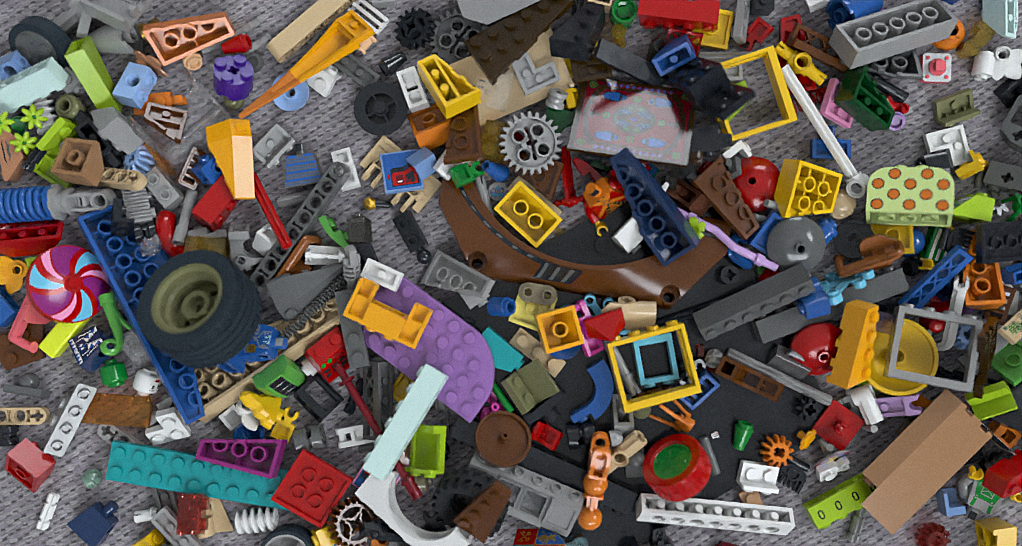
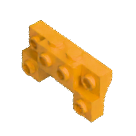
(385, 319)

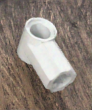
(865, 399)

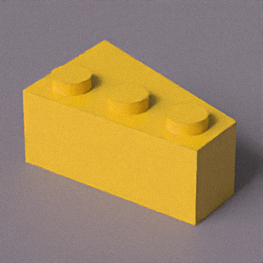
(446, 87)

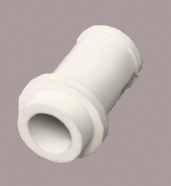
(145, 515)

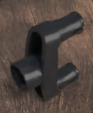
(546, 411)

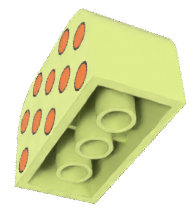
(910, 196)

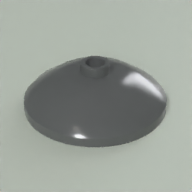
(788, 236)

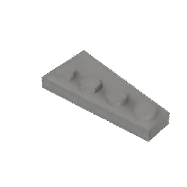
(455, 276)

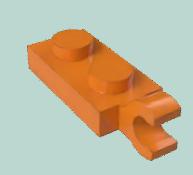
(162, 98)

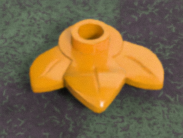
(8, 276)

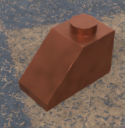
(689, 198)

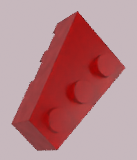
(215, 206)
(1005, 476)

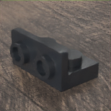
(120, 224)

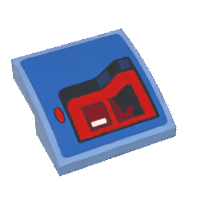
(398, 173)

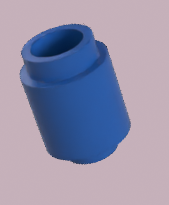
(501, 306)

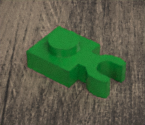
(464, 174)

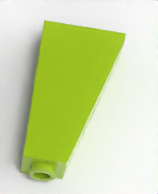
(92, 73)

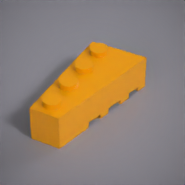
(854, 344)

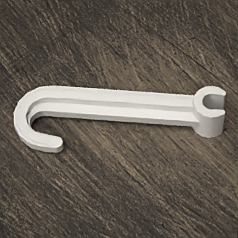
(956, 306)

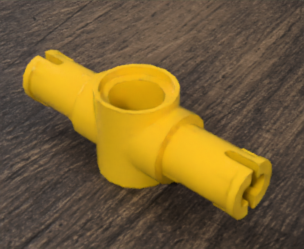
(808, 66)

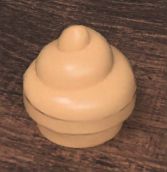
(193, 61)

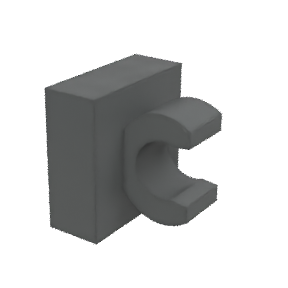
(733, 165)

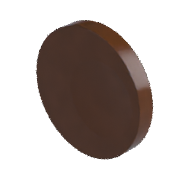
(502, 439)

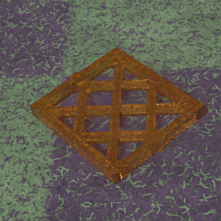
(161, 161)

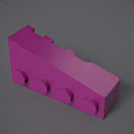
(252, 456)

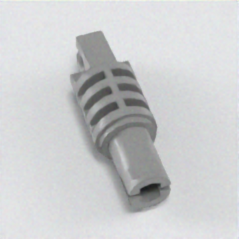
(351, 267)

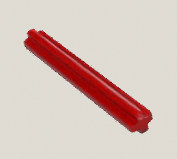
(271, 214)

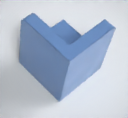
(422, 162)
(948, 503)

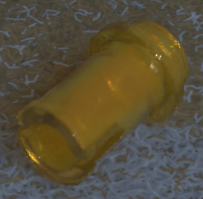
(619, 32)

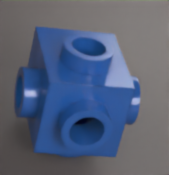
(207, 169)

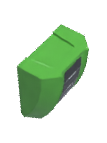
(280, 378)

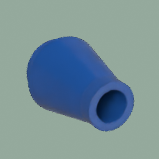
(497, 171)

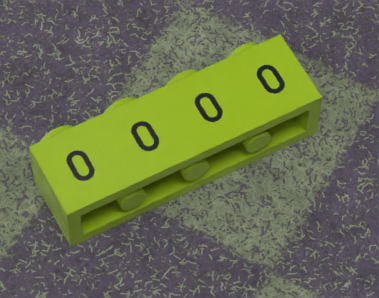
(838, 501)

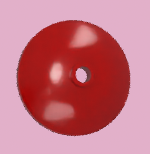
(766, 179)
(815, 341)

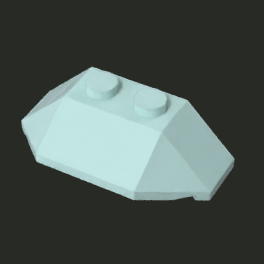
(1001, 16)

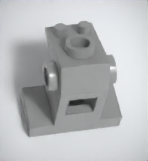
(237, 235)

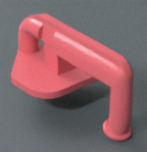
(26, 315)

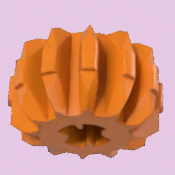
(769, 449)

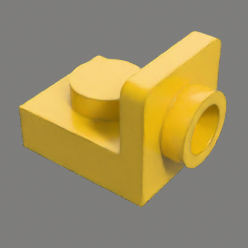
(970, 168)
(154, 538)

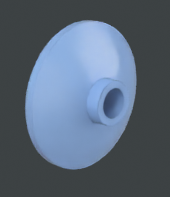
(295, 102)

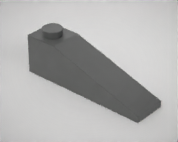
(297, 291)

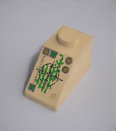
(1012, 328)

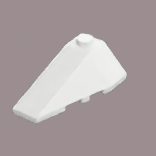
(628, 235)

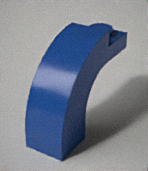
(602, 392)

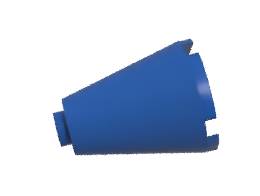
(847, 10)

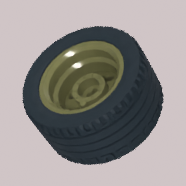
(199, 309)

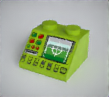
(973, 208)

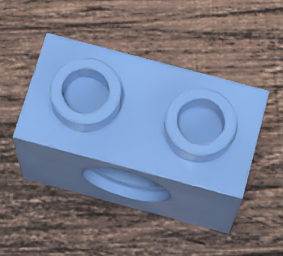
(135, 85)

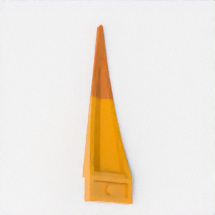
(334, 44)

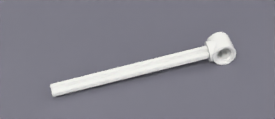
(827, 136)

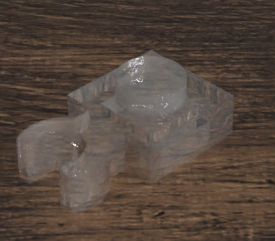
(150, 246)

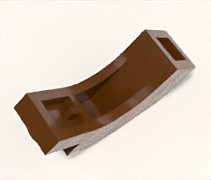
(749, 379)

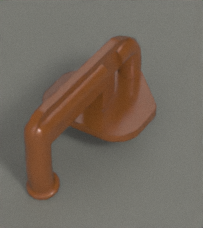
(877, 252)
(295, 263)

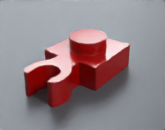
(757, 32)

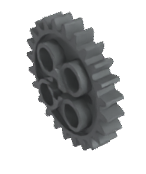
(445, 31)

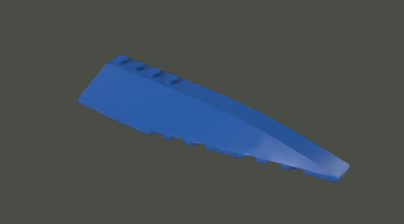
(127, 276)

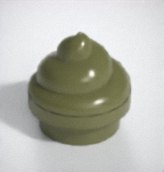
(233, 105)

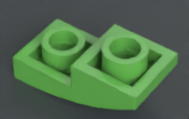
(338, 236)

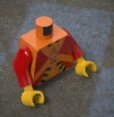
(602, 199)

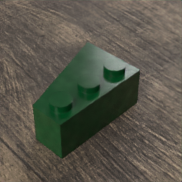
(863, 101)

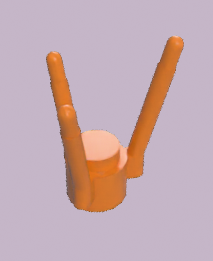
(683, 421)

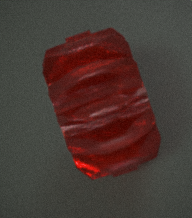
(932, 535)

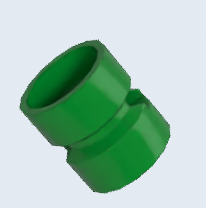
(623, 12)

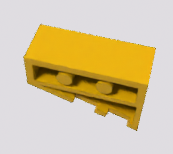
(995, 532)

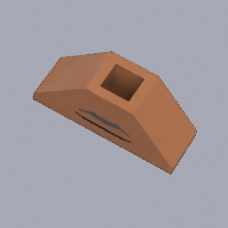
(11, 161)

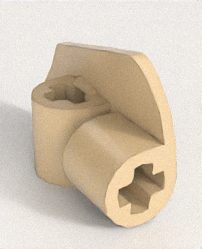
(637, 314)
(218, 519)

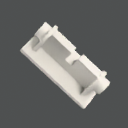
(324, 255)

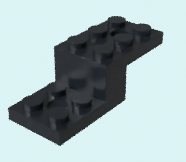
(709, 88)

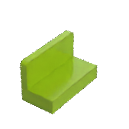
(995, 401)

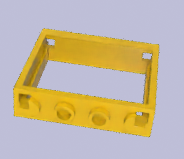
(779, 87)
(691, 388)

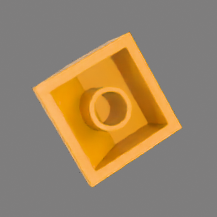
(558, 329)

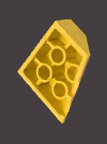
(806, 189)

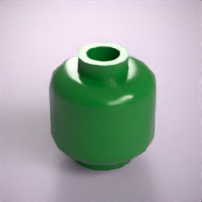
(113, 373)

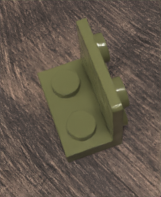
(529, 386)

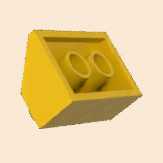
(527, 214)

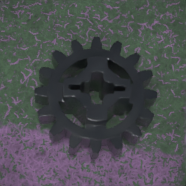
(412, 30)

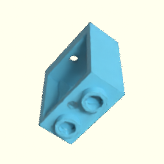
(666, 379)

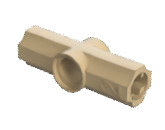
(630, 445)

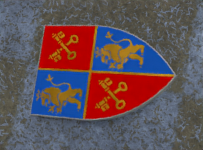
(537, 537)

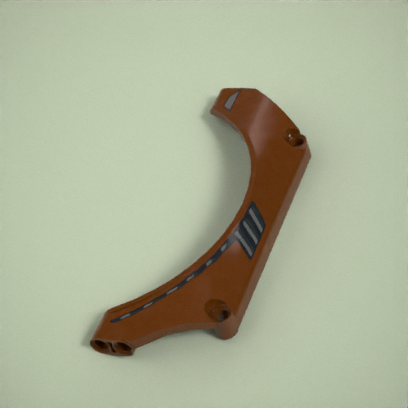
(513, 261)

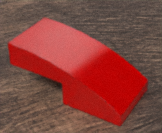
(584, 169)

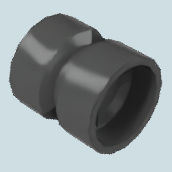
(310, 438)

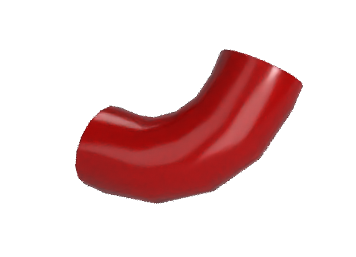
(165, 230)

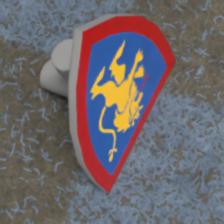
(827, 450)

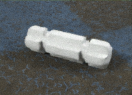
(47, 511)

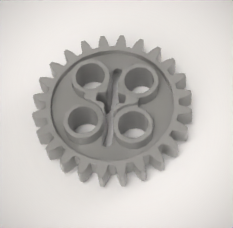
(547, 139)

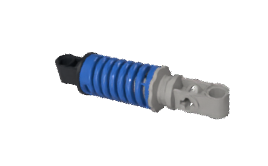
(50, 202)

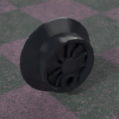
(380, 108)

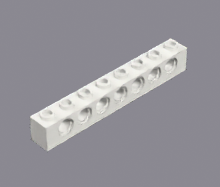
(715, 514)

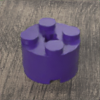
(233, 77)

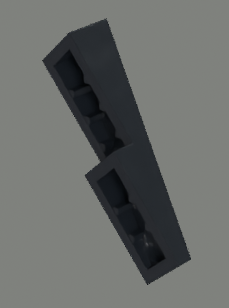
(627, 63)

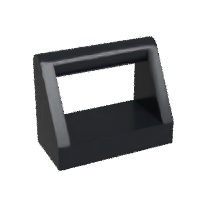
(310, 404)

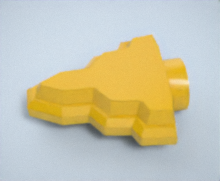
(264, 407)

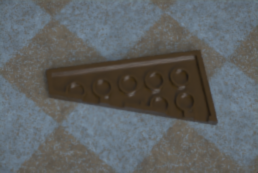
(513, 36)

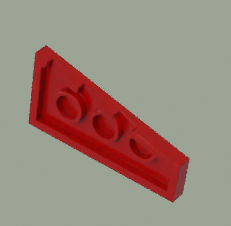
(785, 28)

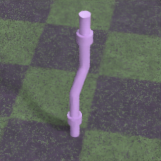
(757, 259)

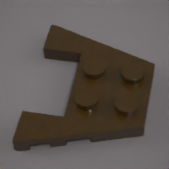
(986, 349)

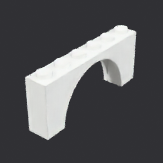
(382, 500)

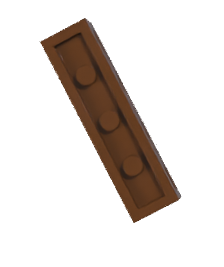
(818, 54)

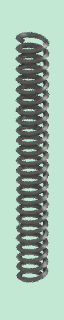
(328, 295)

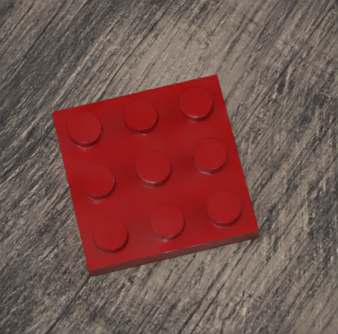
(311, 488)

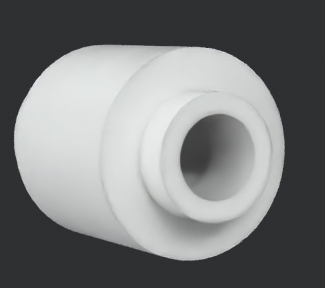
(983, 65)

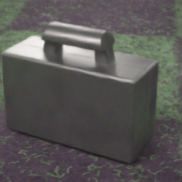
(783, 361)

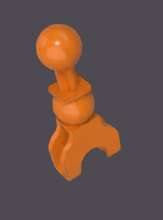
(595, 482)

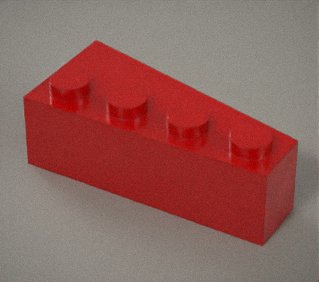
(679, 14)

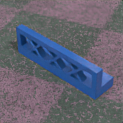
(937, 277)

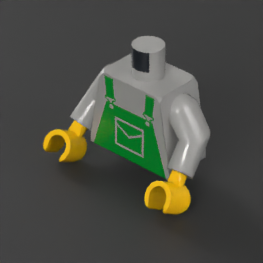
(980, 498)

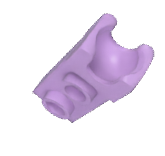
(899, 405)

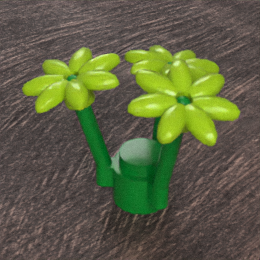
(19, 124)

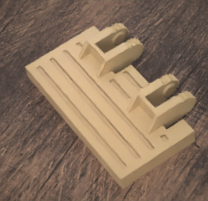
(372, 159)

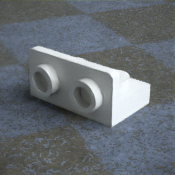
(757, 477)

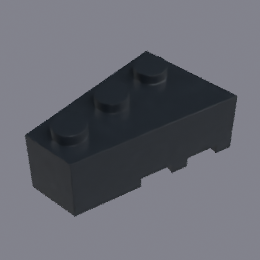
(579, 33)

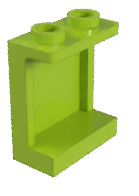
(427, 451)

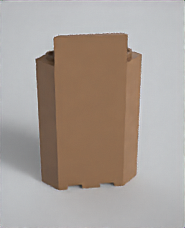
(922, 460)

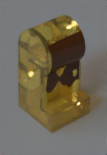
(981, 35)

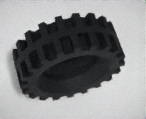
(462, 482)

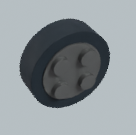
(38, 40)

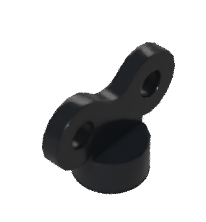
(681, 366)

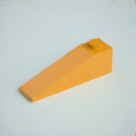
(232, 149)

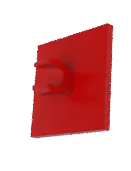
(837, 425)

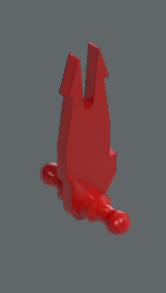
(568, 183)

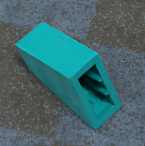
(504, 354)

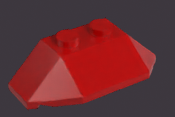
(29, 237)

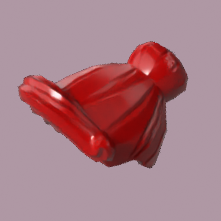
(932, 324)

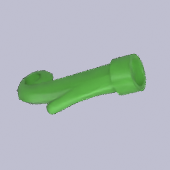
(115, 321)

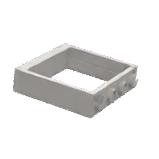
(927, 312)

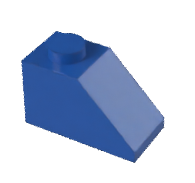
(674, 55)

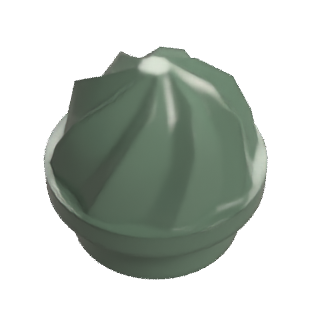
(91, 478)

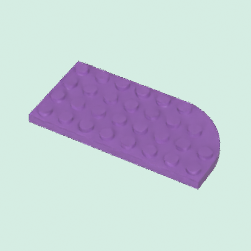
(445, 344)

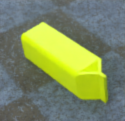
(57, 339)

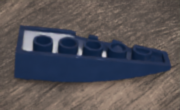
(656, 214)

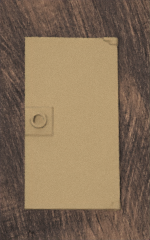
(540, 56)

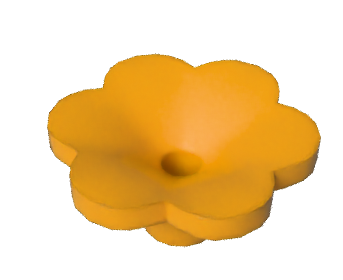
(806, 439)

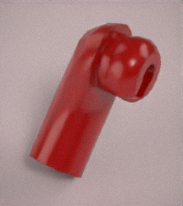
(898, 106)

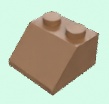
(79, 162)

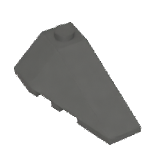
(899, 66)

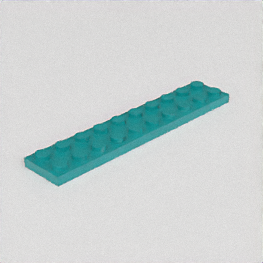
(185, 474)

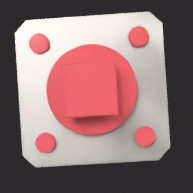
(936, 67)

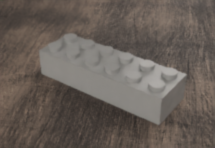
(892, 32)

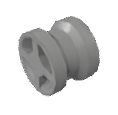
(556, 98)

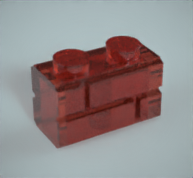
(192, 514)

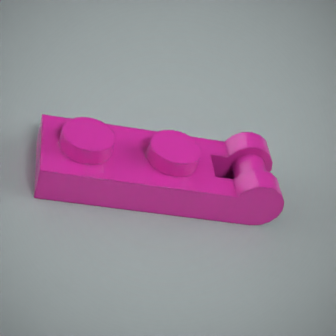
(591, 346)

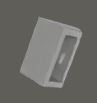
(116, 128)

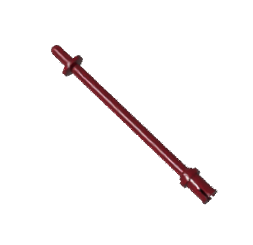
(406, 479)

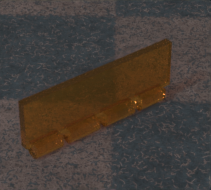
(119, 410)

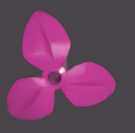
(493, 406)

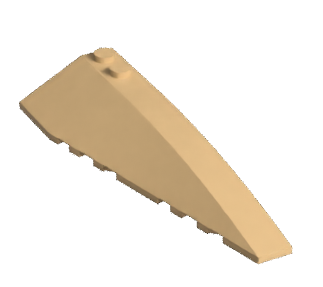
(222, 389)

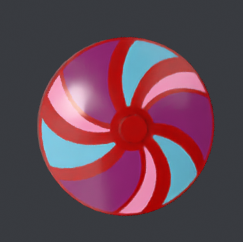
(66, 284)

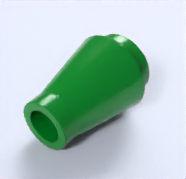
(742, 434)

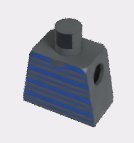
(302, 168)

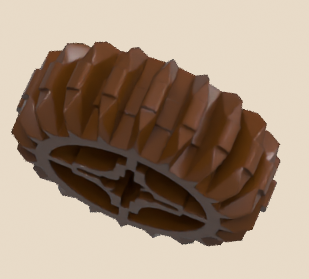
(349, 530)

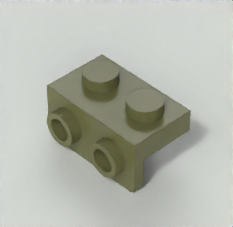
(955, 108)

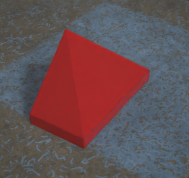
(605, 325)

